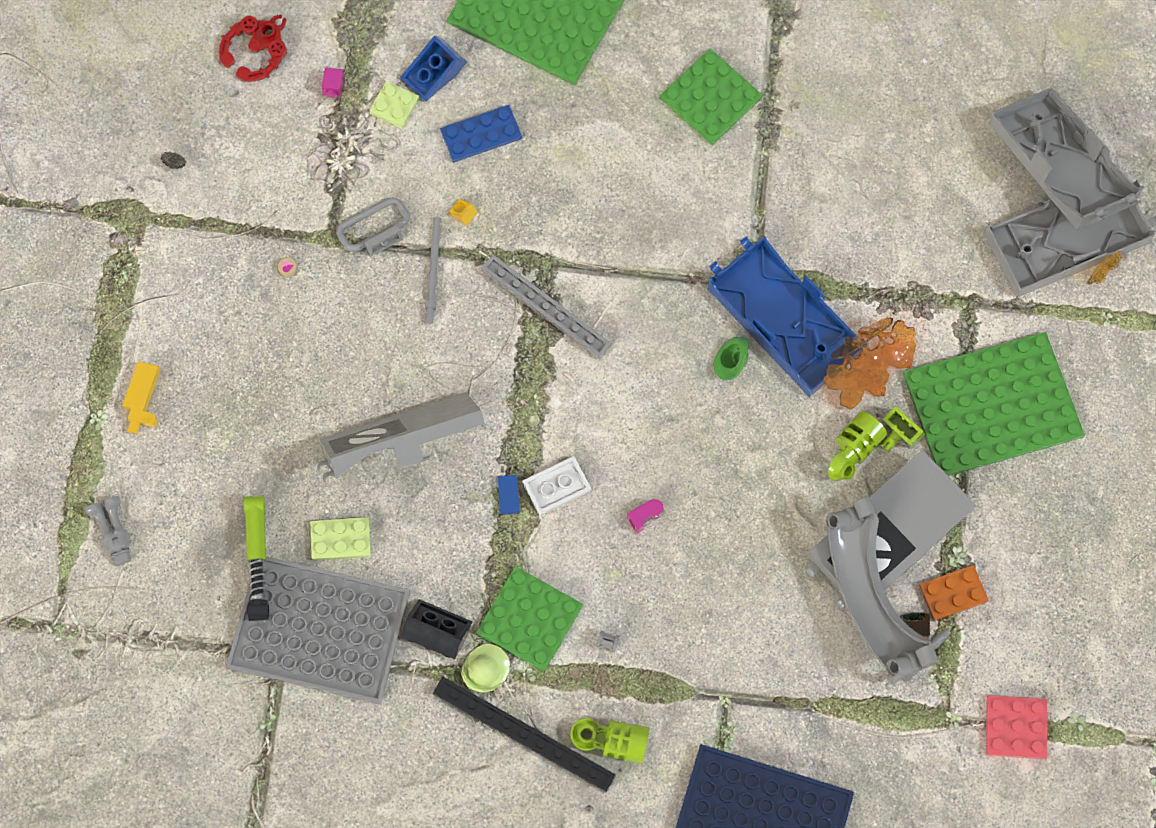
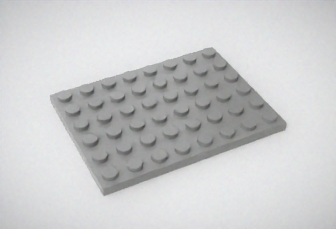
(321, 631)

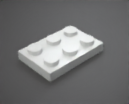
(556, 486)

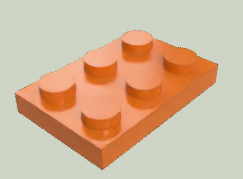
(953, 593)

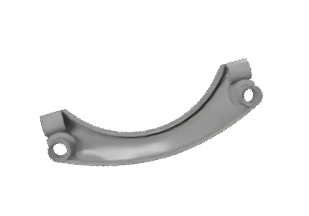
(853, 555)

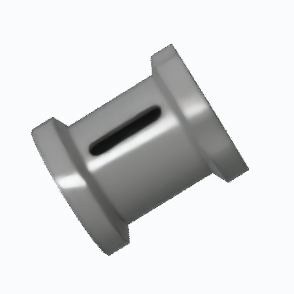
(607, 641)

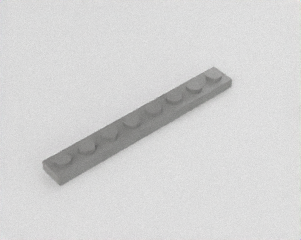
(546, 307)

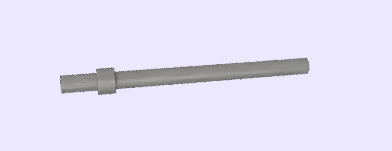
(430, 303)

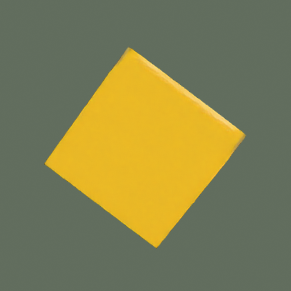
(463, 211)

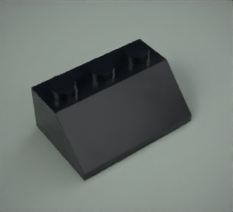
(436, 629)

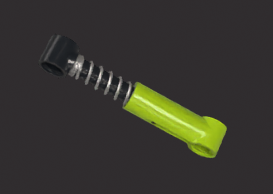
(256, 554)

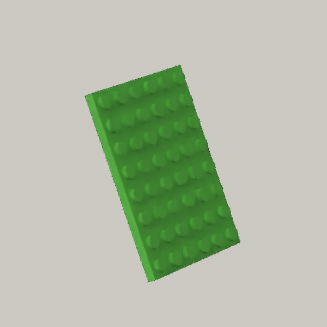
(545, 33)
(993, 404)

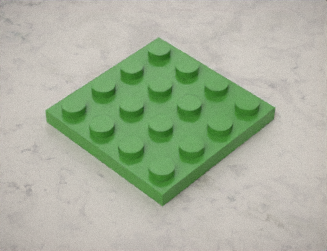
(711, 96)
(529, 619)

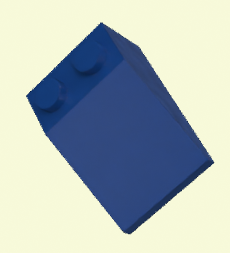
(433, 68)

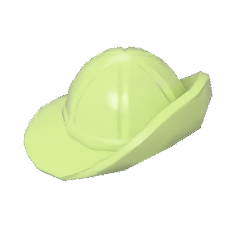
(485, 668)

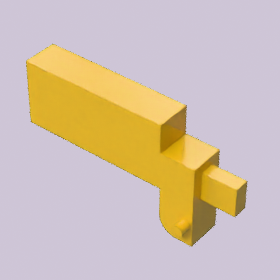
(140, 395)

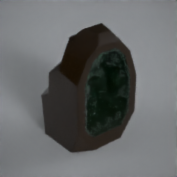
(918, 622)

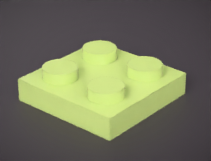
(394, 104)

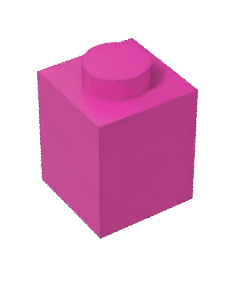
(332, 82)

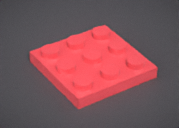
(1016, 727)

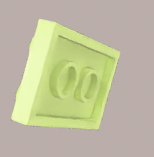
(340, 538)

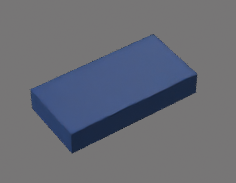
(508, 495)

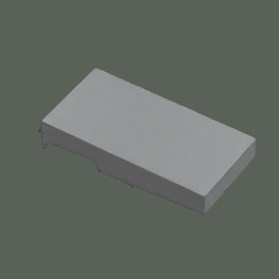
(1047, 248)

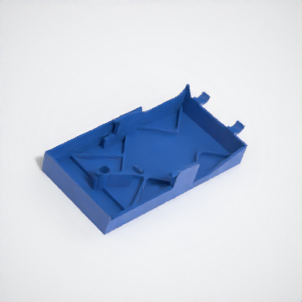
(781, 313)

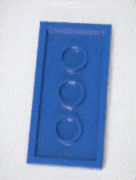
(481, 133)

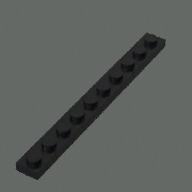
(524, 734)

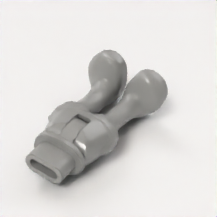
(117, 540)

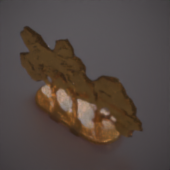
(870, 367)

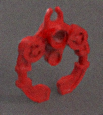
(258, 42)

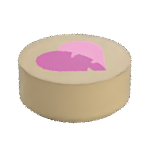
(287, 267)

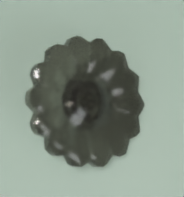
(173, 160)

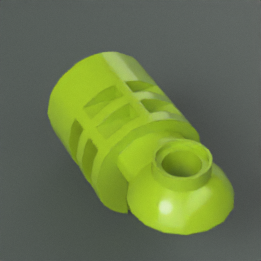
(856, 444)
(616, 740)

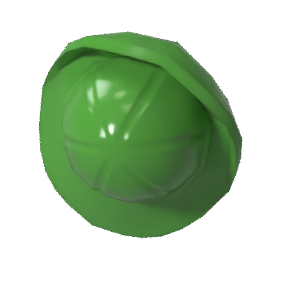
(725, 360)

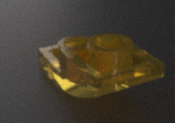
(1100, 273)

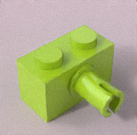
(902, 429)

